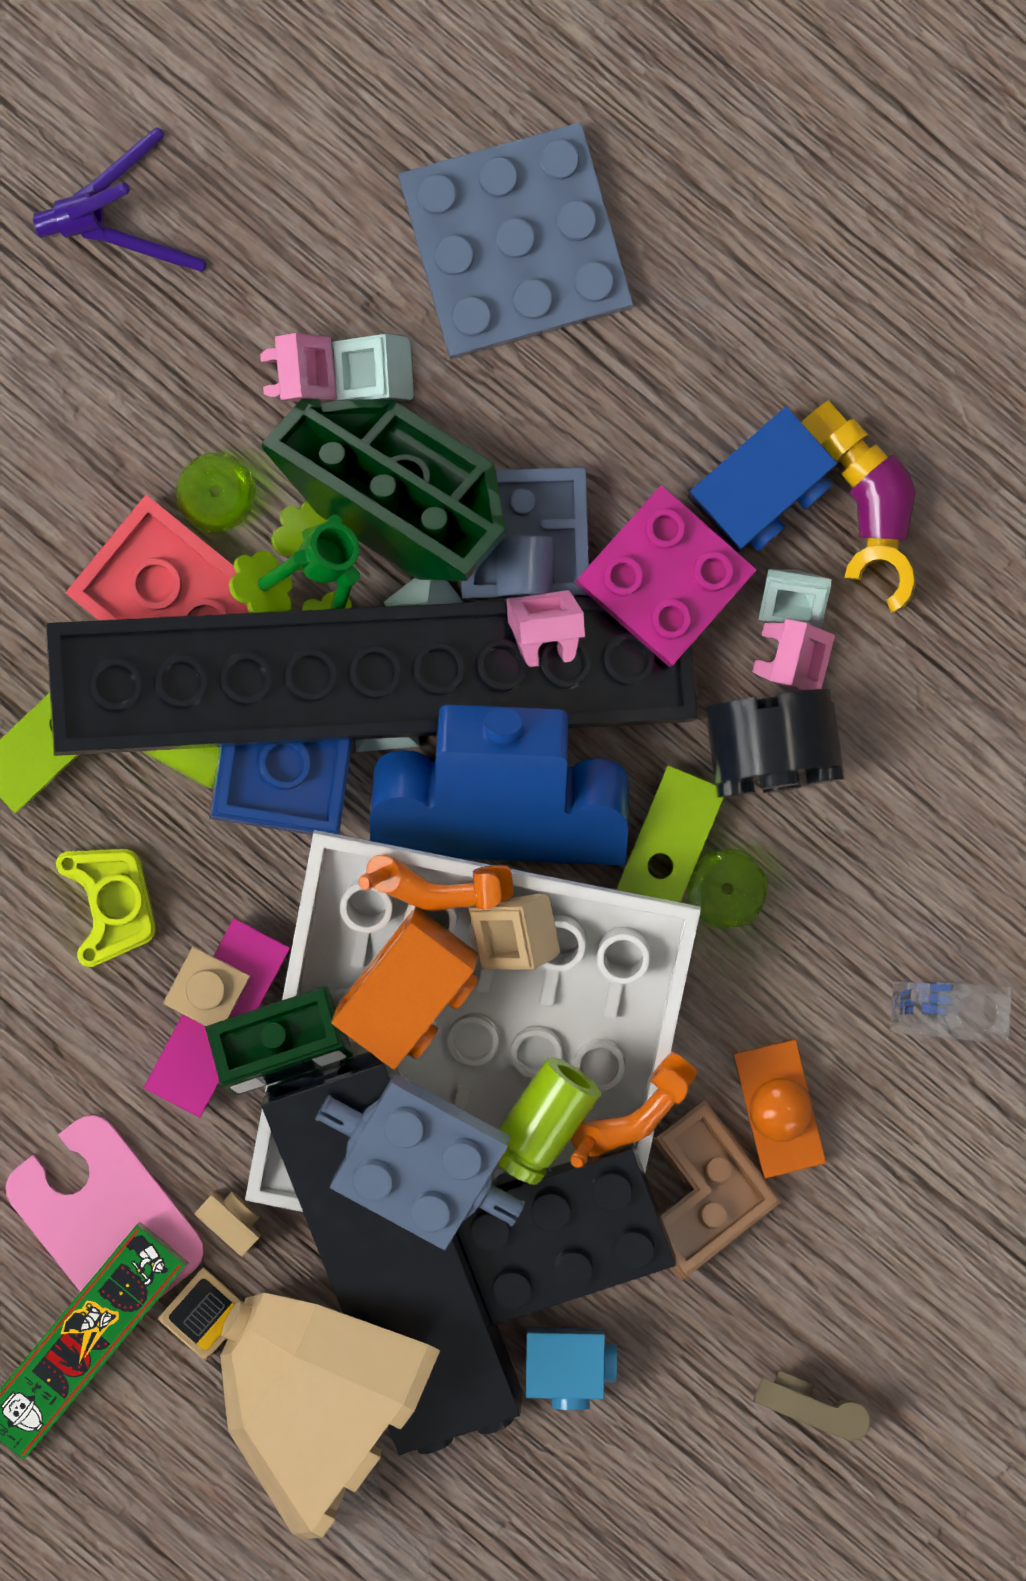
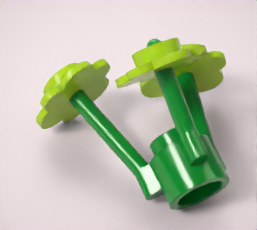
(315, 546)

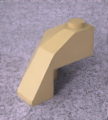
(313, 1398)

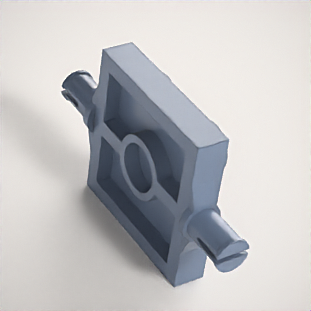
(419, 1161)

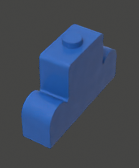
(502, 792)

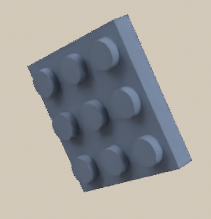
(515, 240)

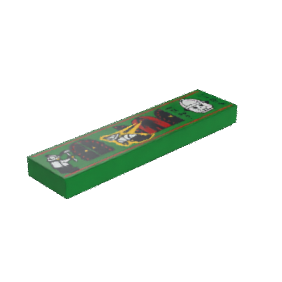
(85, 1337)

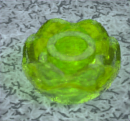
(219, 512)
(748, 885)

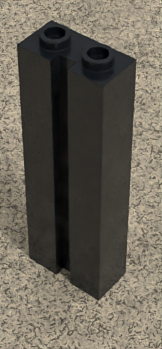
(389, 1272)

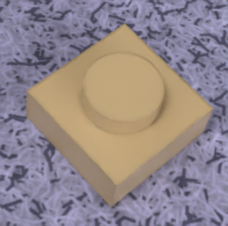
(206, 988)
(231, 1220)

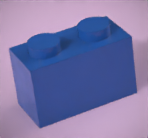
(763, 481)

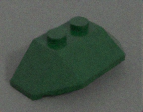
(393, 483)

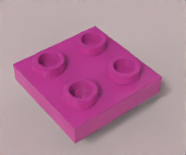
(665, 576)

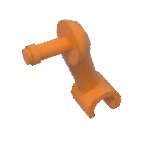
(390, 876)
(604, 1135)

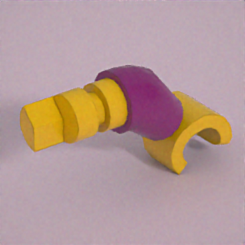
(881, 492)

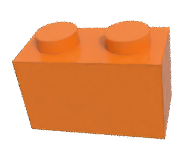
(406, 989)

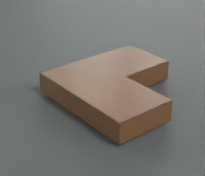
(723, 1187)

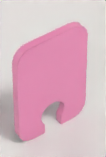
(90, 1224)

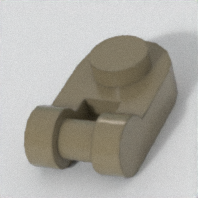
(792, 1398)

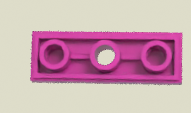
(186, 1066)

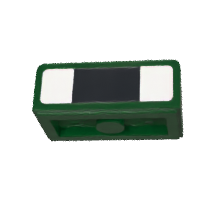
(277, 1042)

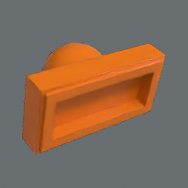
(779, 1108)

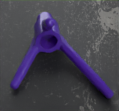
(85, 216)

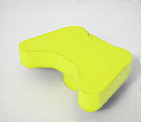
(116, 899)

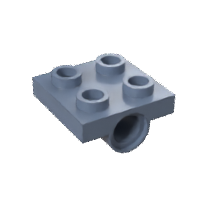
(543, 538)

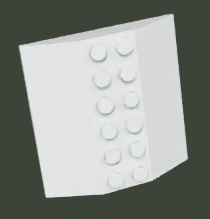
(598, 1005)

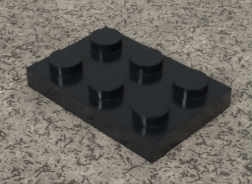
(572, 1237)

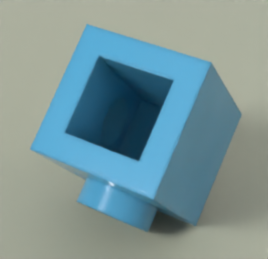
(568, 1365)

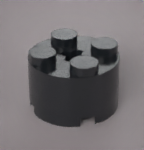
(774, 742)

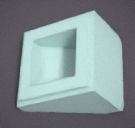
(373, 368)

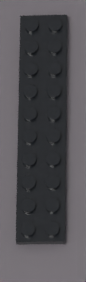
(338, 676)

